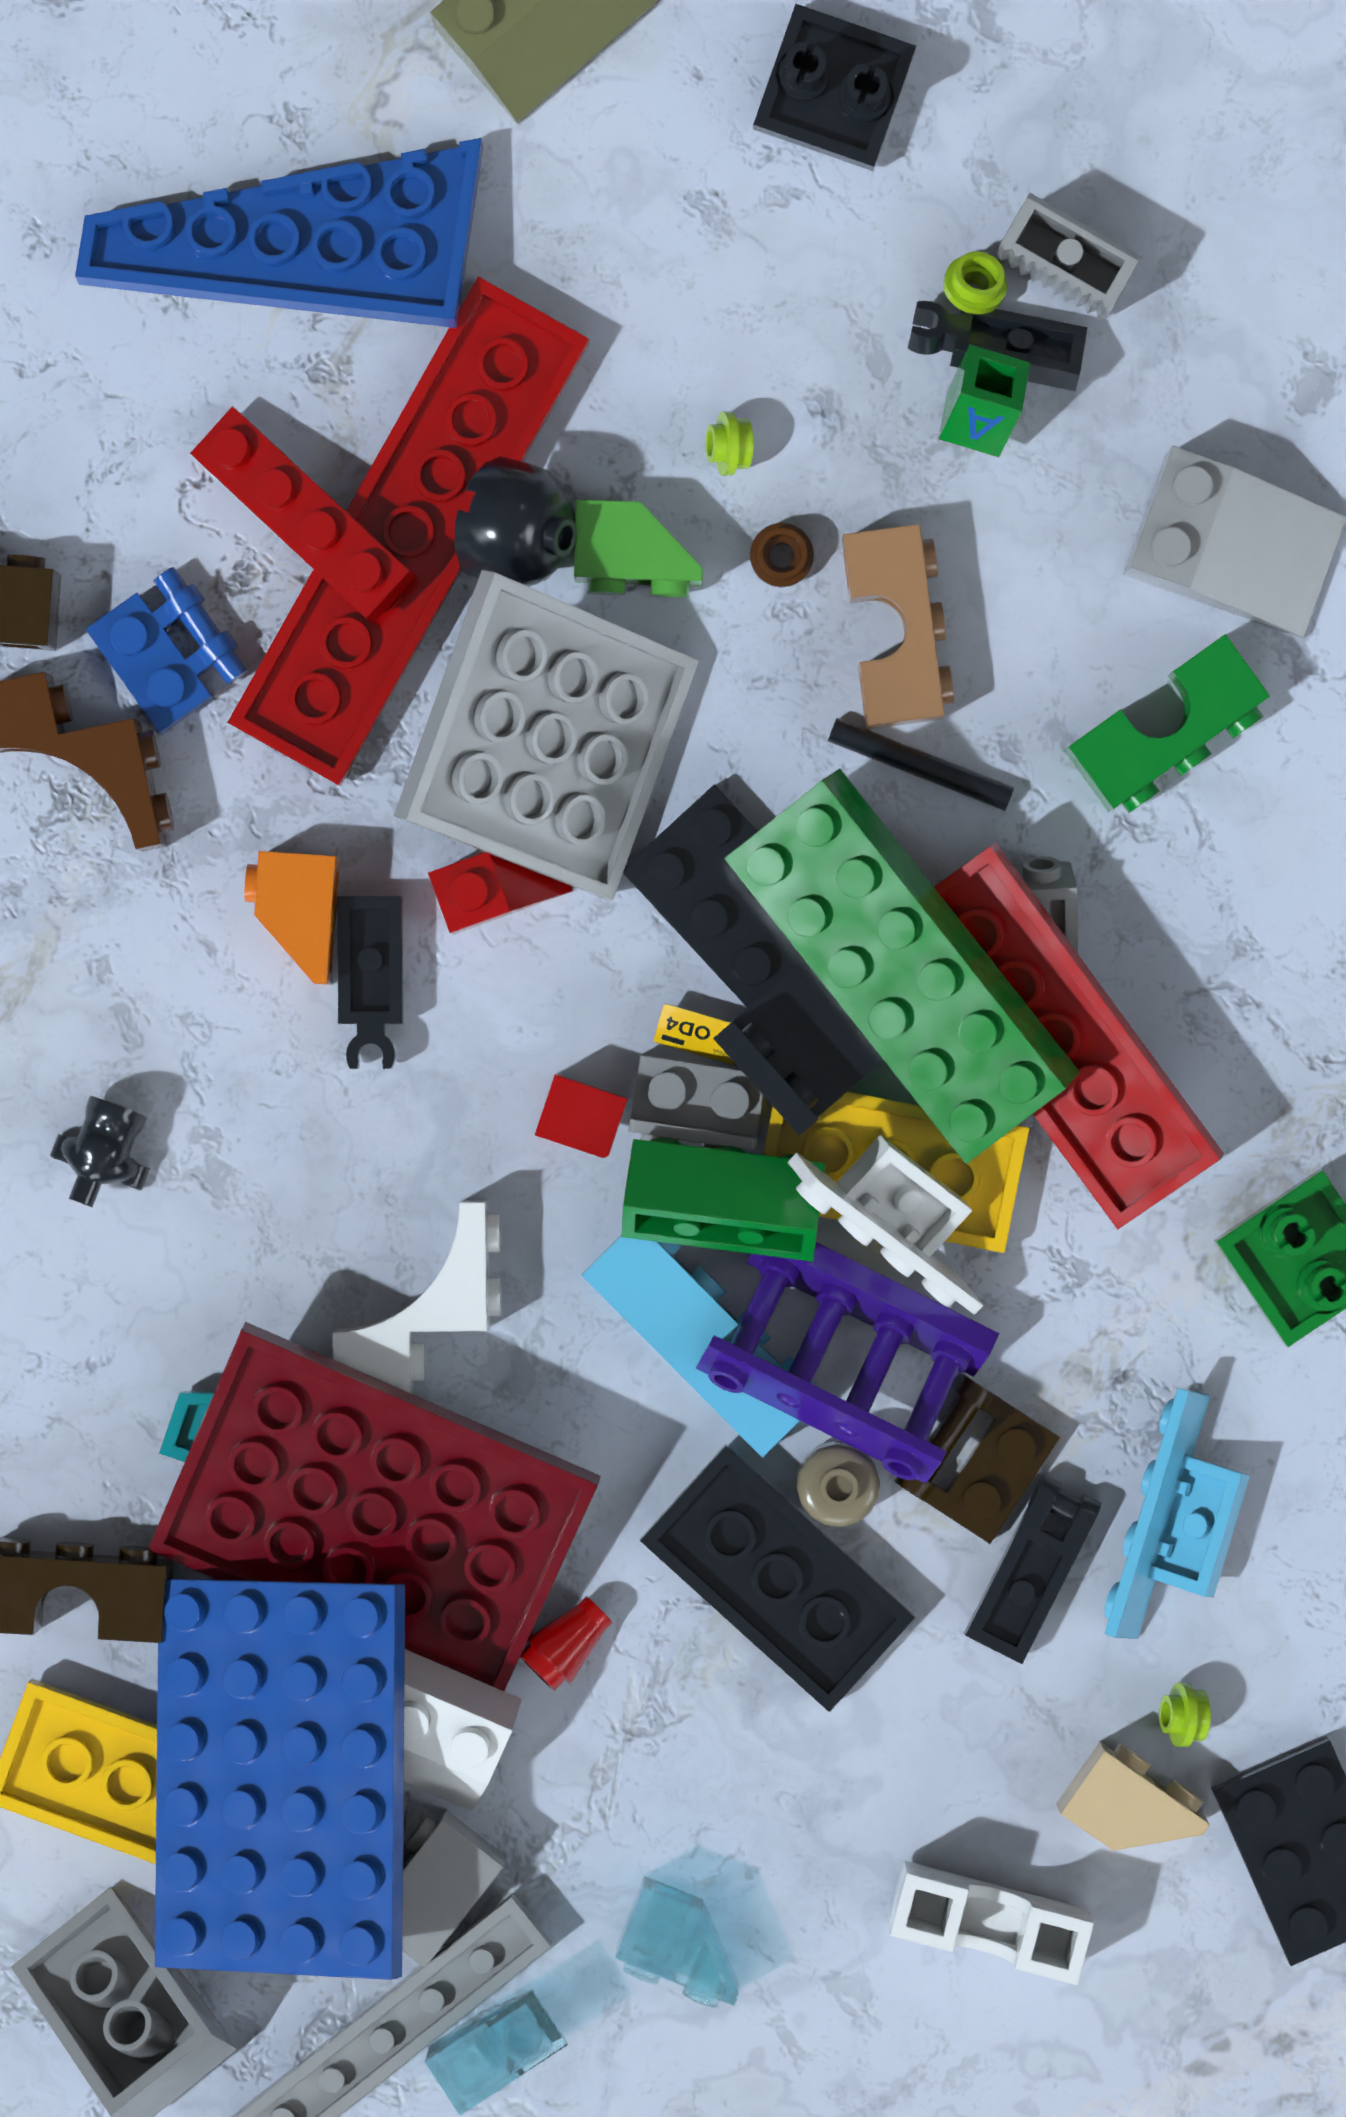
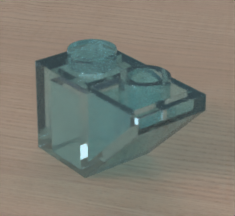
(676, 1939)
(493, 2049)

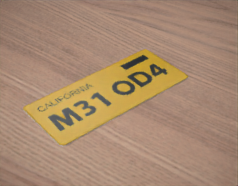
(691, 1032)

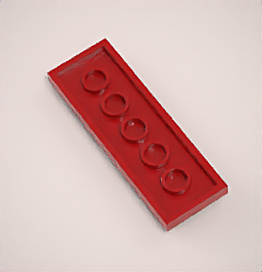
(1121, 1115)

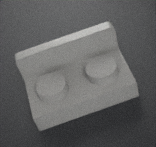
(695, 1104)

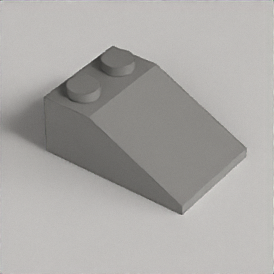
(1234, 542)
(124, 2022)

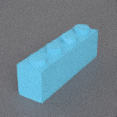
(678, 1318)

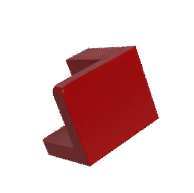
(581, 1116)

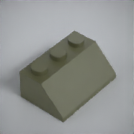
(531, 46)

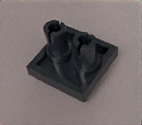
(834, 87)

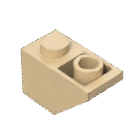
(1126, 1806)

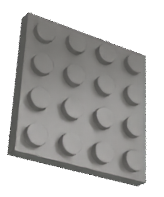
(546, 736)

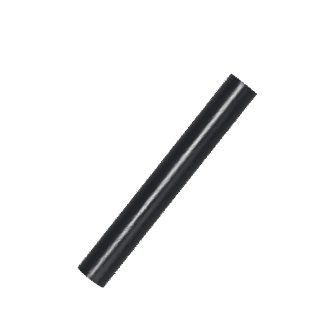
(920, 764)

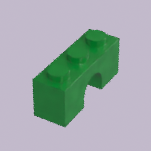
(1216, 695)

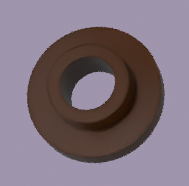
(781, 534)

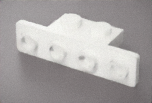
(898, 1206)

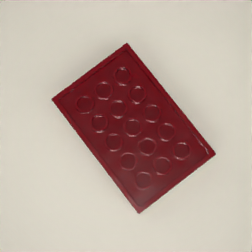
(363, 1483)

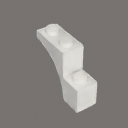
(455, 1301)

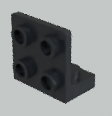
(799, 1047)

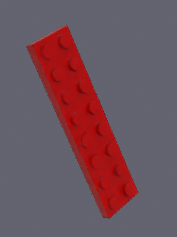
(474, 403)

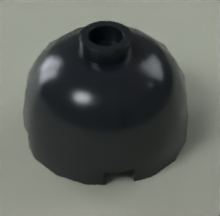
(515, 523)

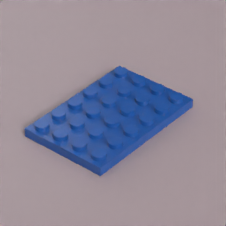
(281, 1778)

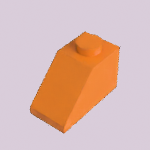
(298, 906)

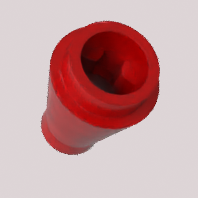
(564, 1644)

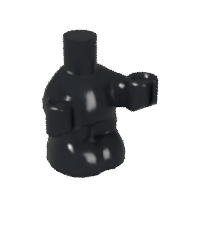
(102, 1150)

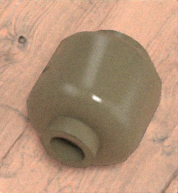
(837, 1484)

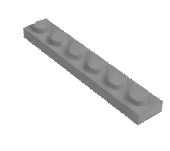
(407, 2017)

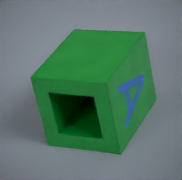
(984, 400)

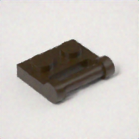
(996, 1468)

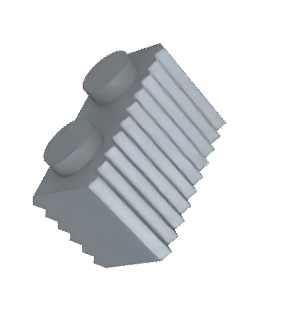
(1067, 256)

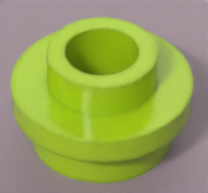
(981, 270)
(729, 443)
(1185, 1715)

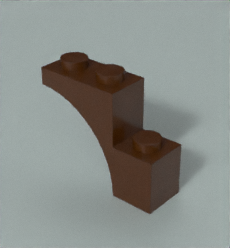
(112, 754)

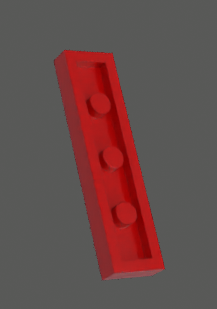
(303, 515)

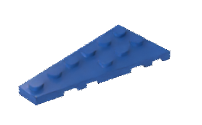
(324, 240)

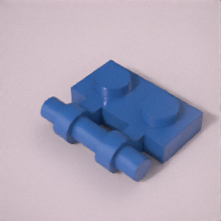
(149, 660)

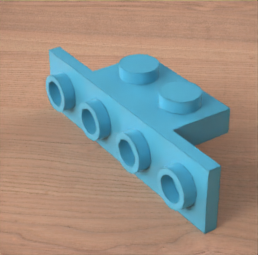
(1182, 1522)

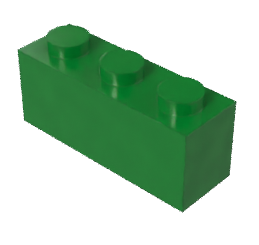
(717, 1200)

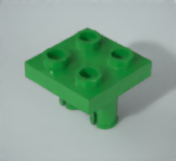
(1293, 1257)

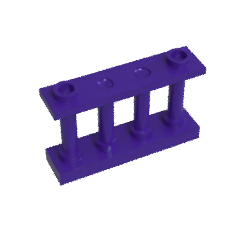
(897, 1318)

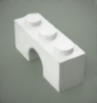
(966, 1912)

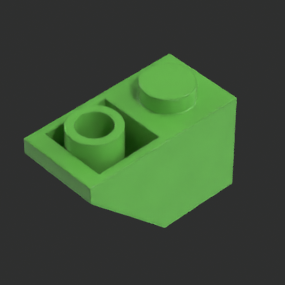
(628, 545)

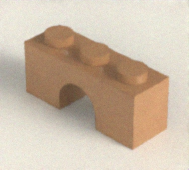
(894, 570)

